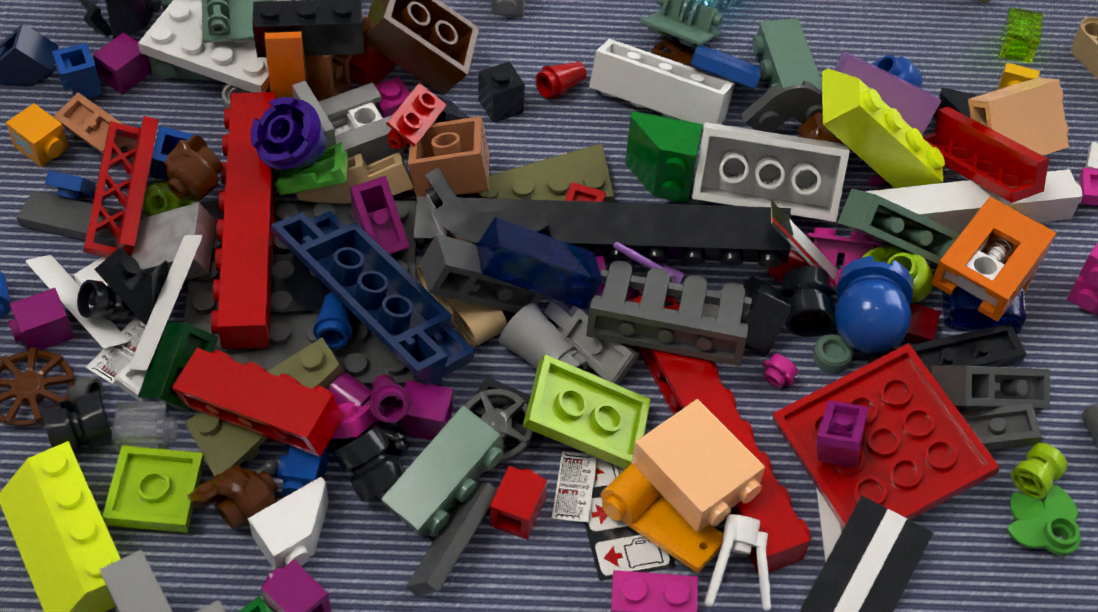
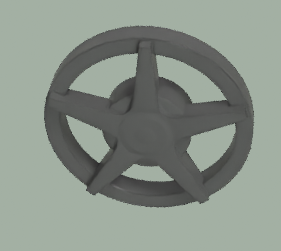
(501, 420)

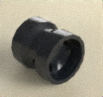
(100, 300)

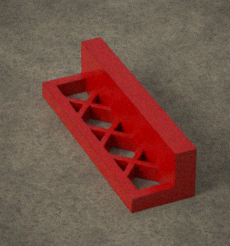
(985, 150)
(135, 185)

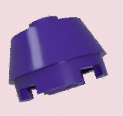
(289, 134)

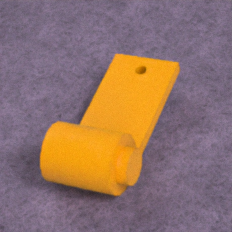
(646, 511)

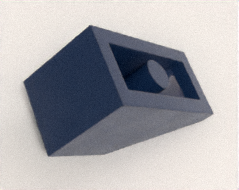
(26, 57)

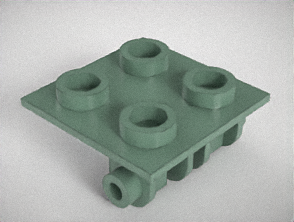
(227, 20)
(691, 31)

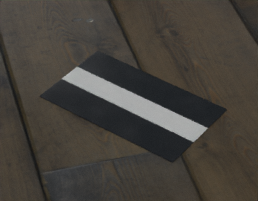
(869, 562)

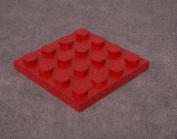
(912, 444)

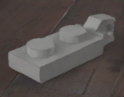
(605, 357)

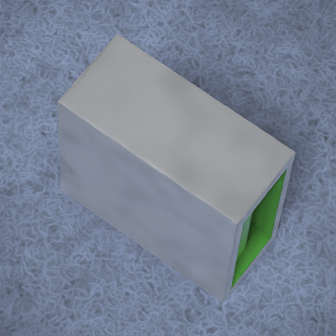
(162, 234)

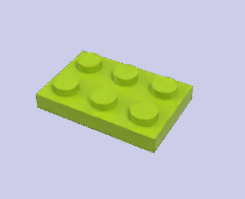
(586, 411)

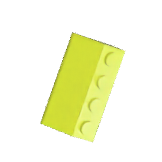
(878, 133)
(59, 532)

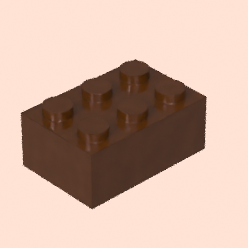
(423, 39)

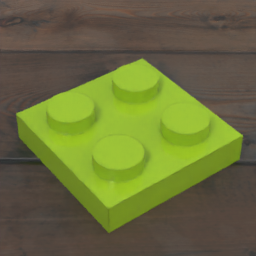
(153, 489)

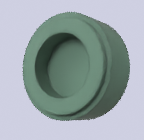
(832, 354)

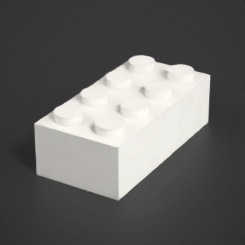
(760, 166)

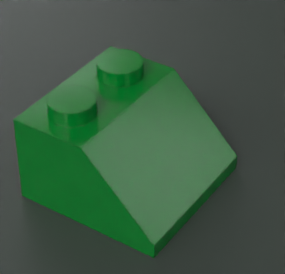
(663, 154)

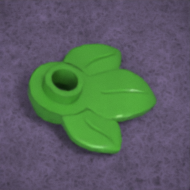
(1040, 520)

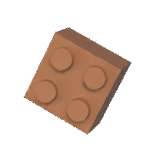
(458, 151)

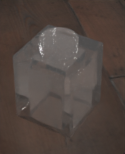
(144, 425)

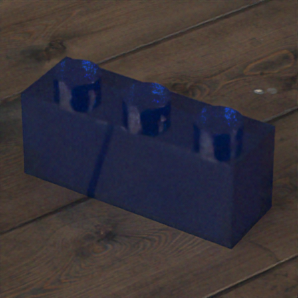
(538, 263)

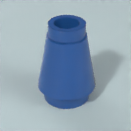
(333, 323)

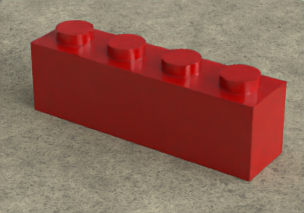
(259, 400)

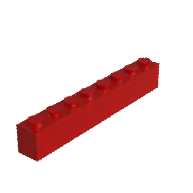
(245, 231)
(689, 378)

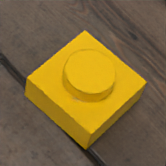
(1016, 74)

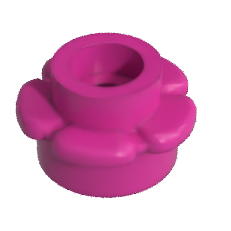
(779, 371)

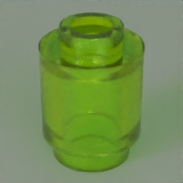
(160, 199)

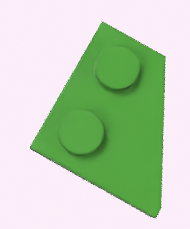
(326, 171)

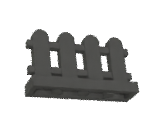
(665, 329)

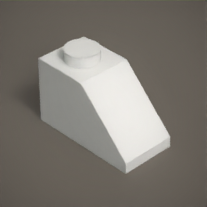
(291, 525)

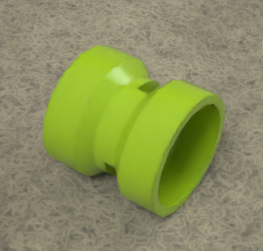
(1039, 470)

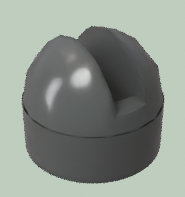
(84, 386)

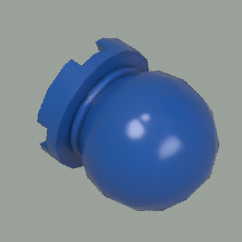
(873, 305)

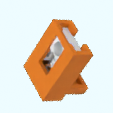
(994, 257)

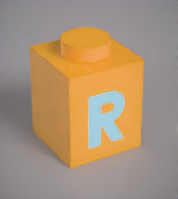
(37, 135)

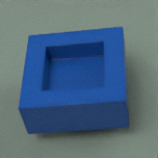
(70, 185)

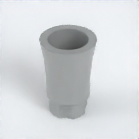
(533, 336)

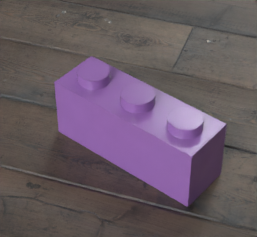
(912, 102)

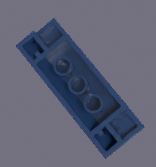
(378, 293)

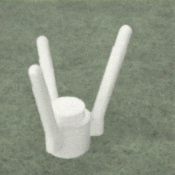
(739, 537)

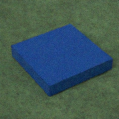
(726, 66)

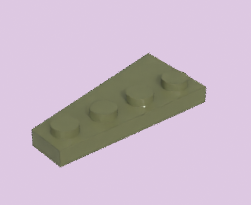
(552, 177)
(228, 444)

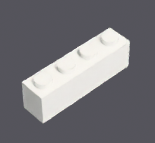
(660, 84)

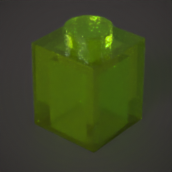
(1020, 35)

